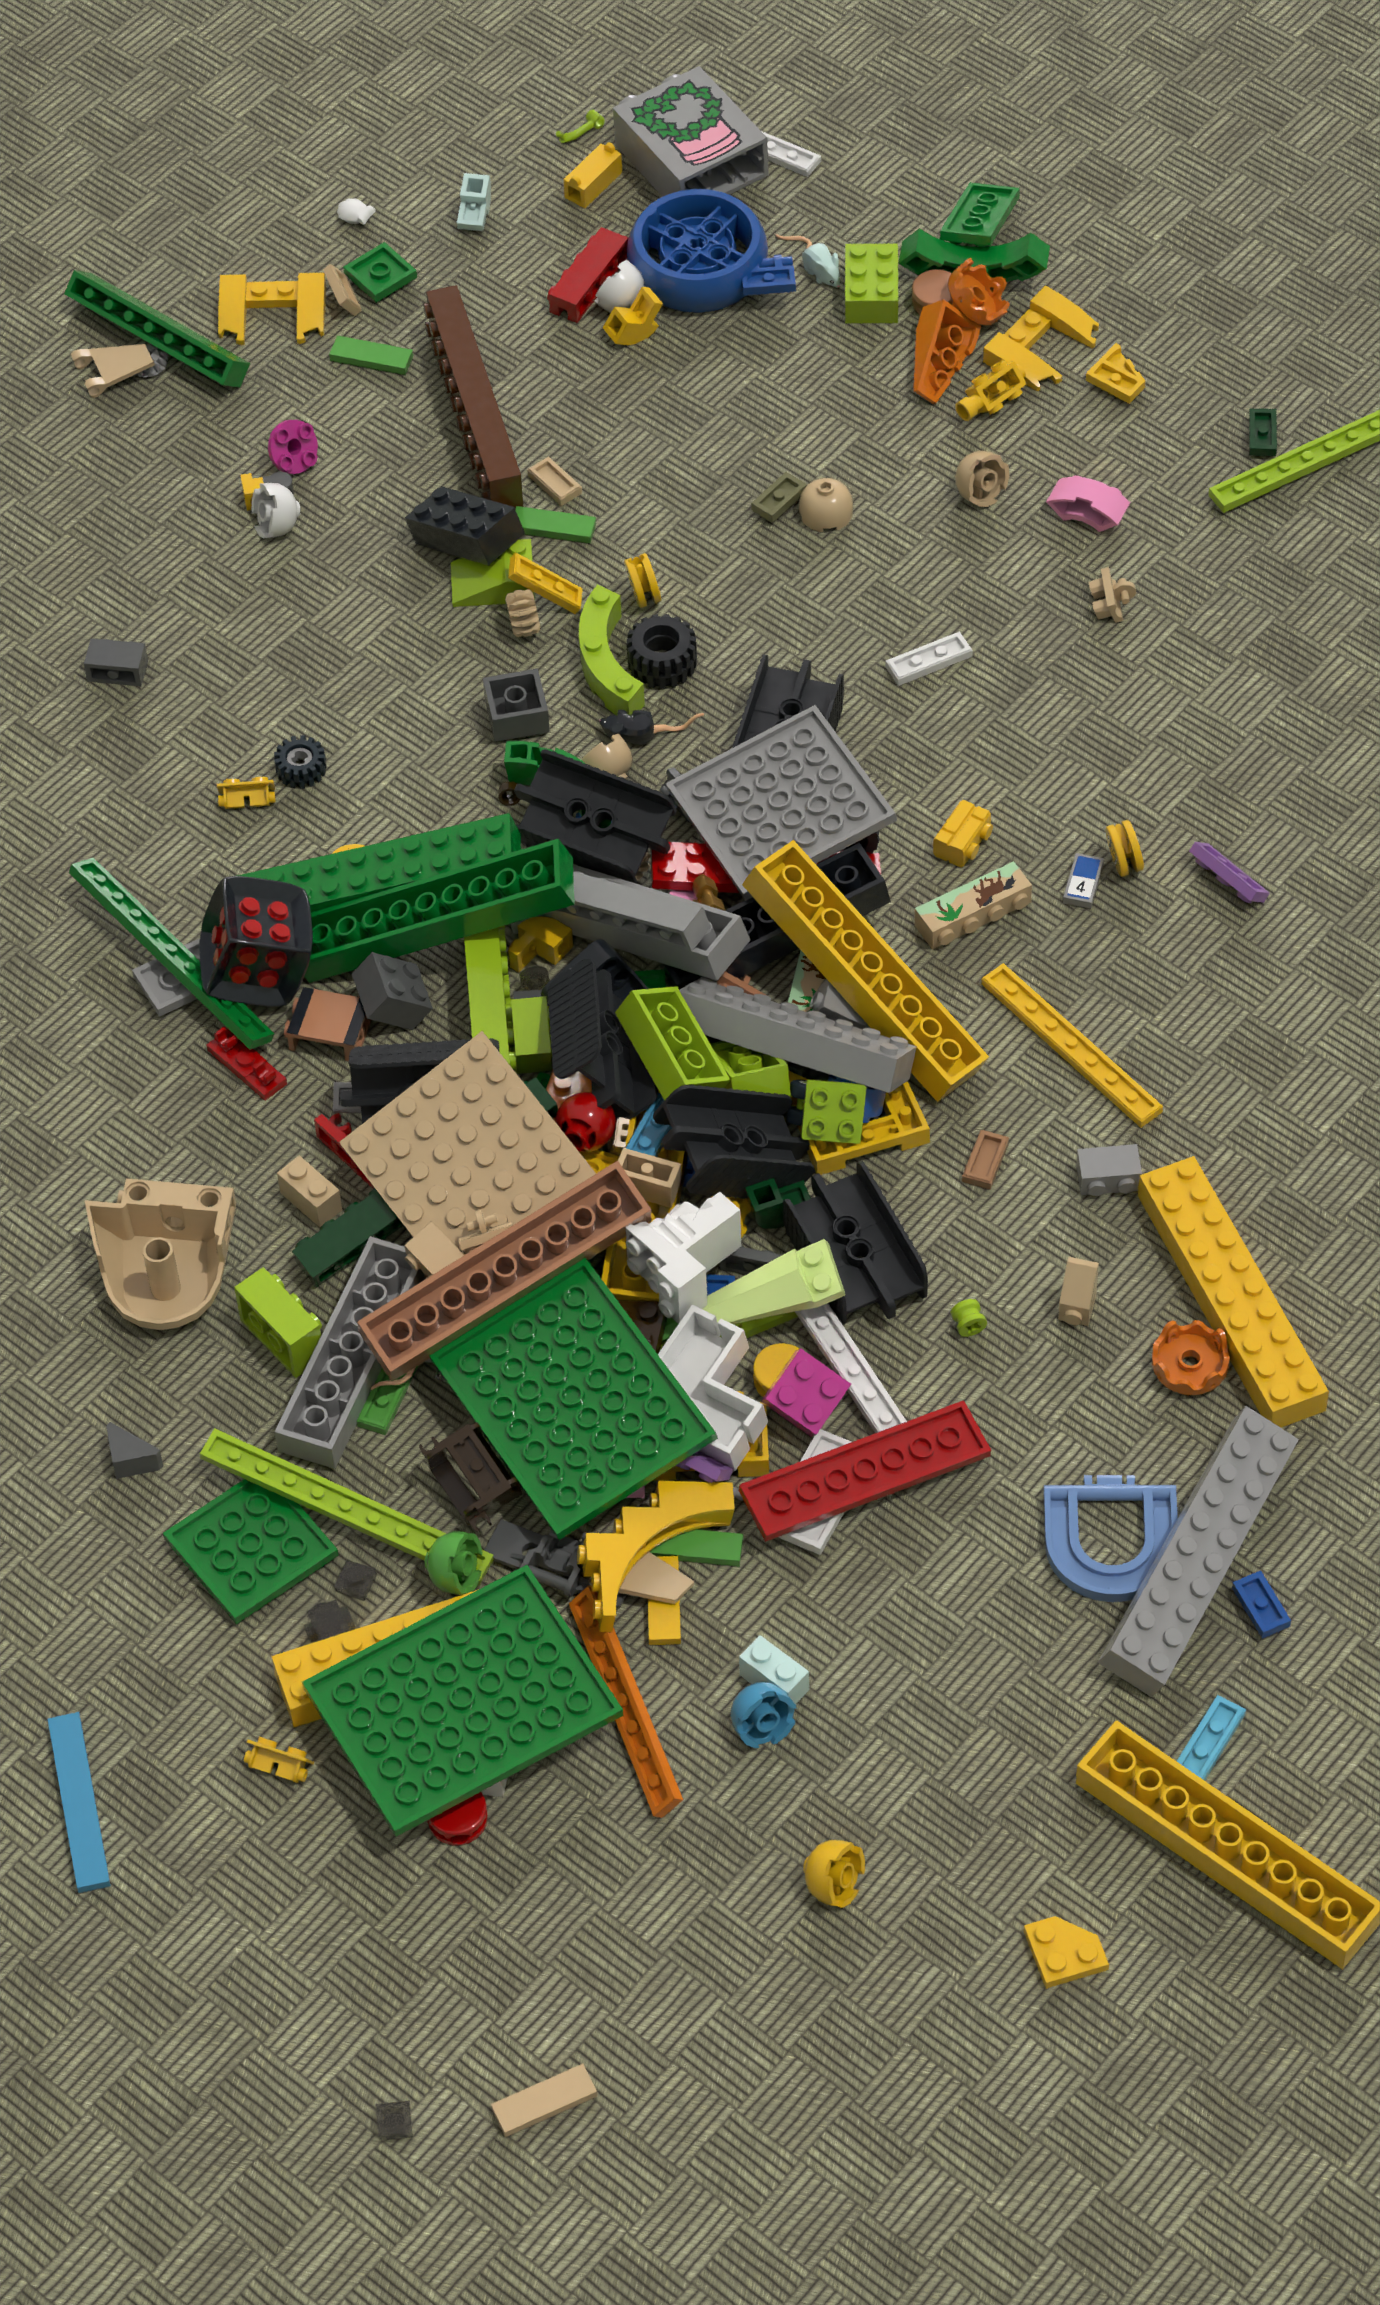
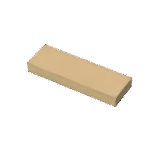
(544, 2100)

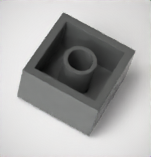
(516, 705)
(392, 991)

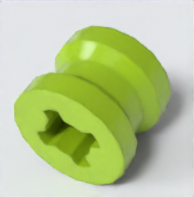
(968, 1317)

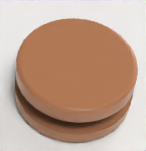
(930, 288)

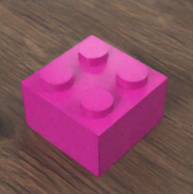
(806, 1392)

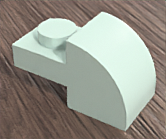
(475, 202)

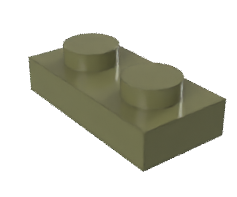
(778, 497)

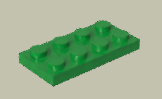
(979, 214)

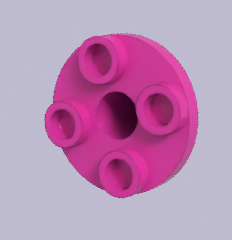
(293, 446)

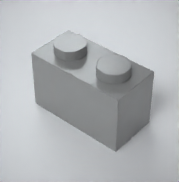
(1108, 1169)

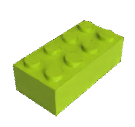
(670, 1040)

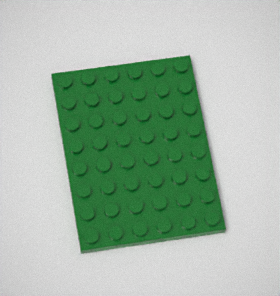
(573, 1398)
(462, 1700)

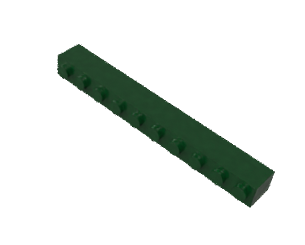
(345, 1238)

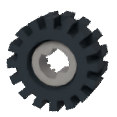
(301, 774)

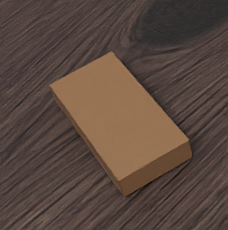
(985, 1159)

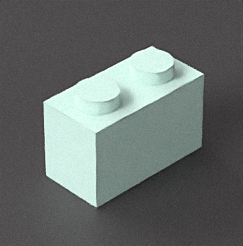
(769, 1664)

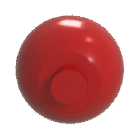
(585, 1123)

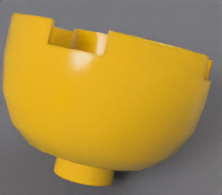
(833, 1872)

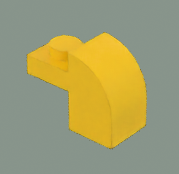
(635, 323)
(541, 937)

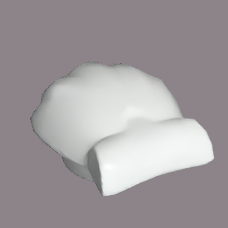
(355, 211)

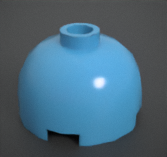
(762, 1714)

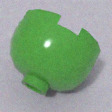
(454, 1562)

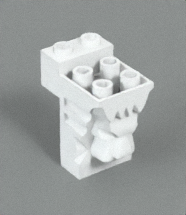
(681, 1249)

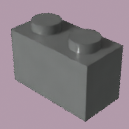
(116, 662)

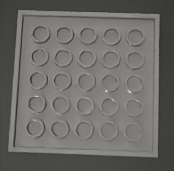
(780, 789)

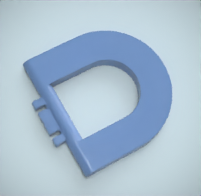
(1062, 1542)

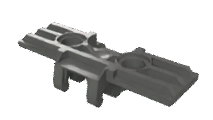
(553, 1554)

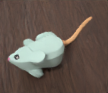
(818, 261)

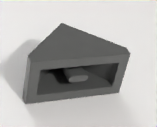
(131, 1454)

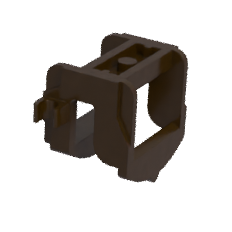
(479, 1467)

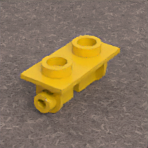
(257, 790)
(290, 1763)

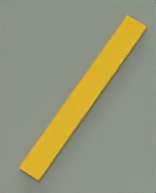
(1072, 1045)

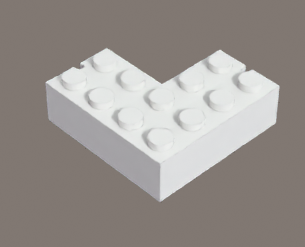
(702, 1366)

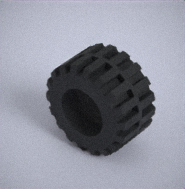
(661, 667)

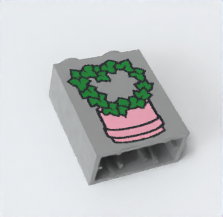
(690, 136)

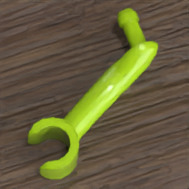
(593, 119)

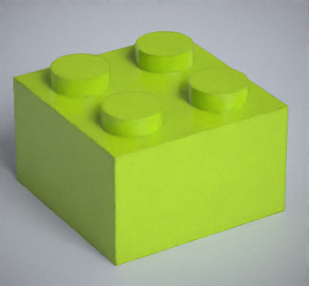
(532, 1034)

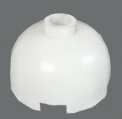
(620, 288)
(274, 509)

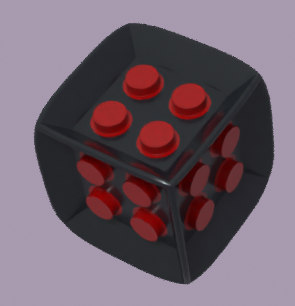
(255, 941)

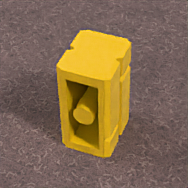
(962, 834)

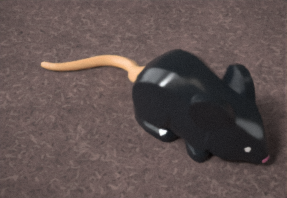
(638, 727)

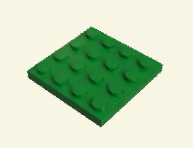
(249, 1547)

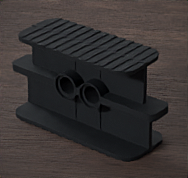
(784, 693)
(568, 786)
(593, 1041)
(388, 1070)
(733, 1138)
(859, 1208)

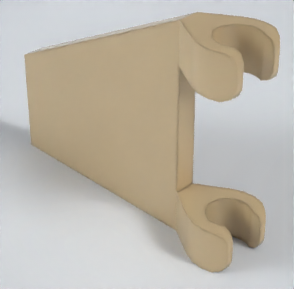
(113, 364)
(655, 1580)

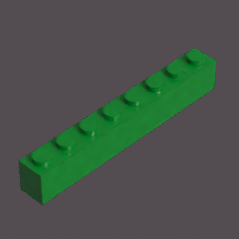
(157, 329)

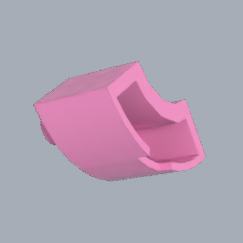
(1088, 502)

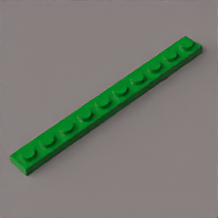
(167, 950)

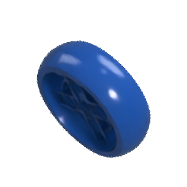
(697, 249)

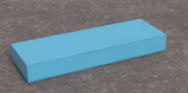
(1211, 1736)

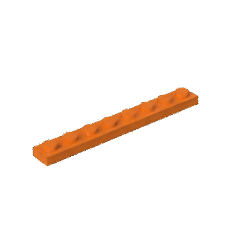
(636, 1723)

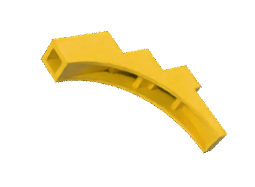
(671, 1511)

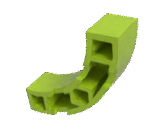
(598, 664)

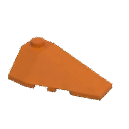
(941, 346)

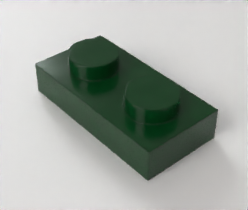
(1262, 432)

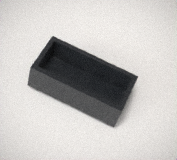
(464, 525)

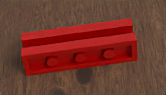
(587, 273)

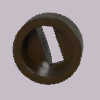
(505, 799)

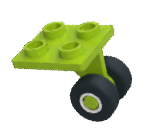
(828, 1110)

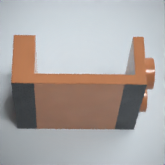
(328, 1020)

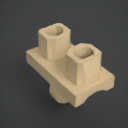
(1113, 592)
(476, 1239)

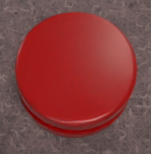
(461, 1822)

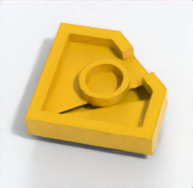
(1064, 1951)

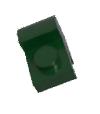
(767, 1201)

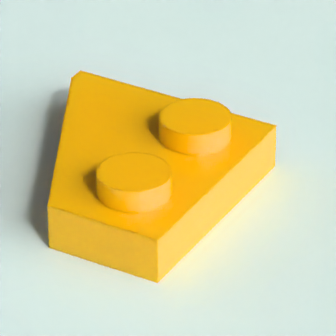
(1116, 375)

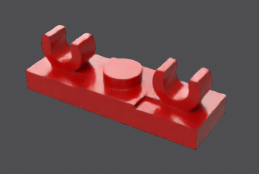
(246, 1064)
(331, 1135)

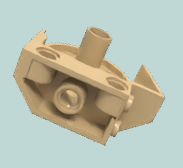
(164, 1252)

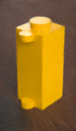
(593, 175)

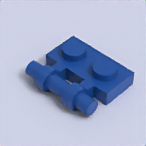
(773, 277)

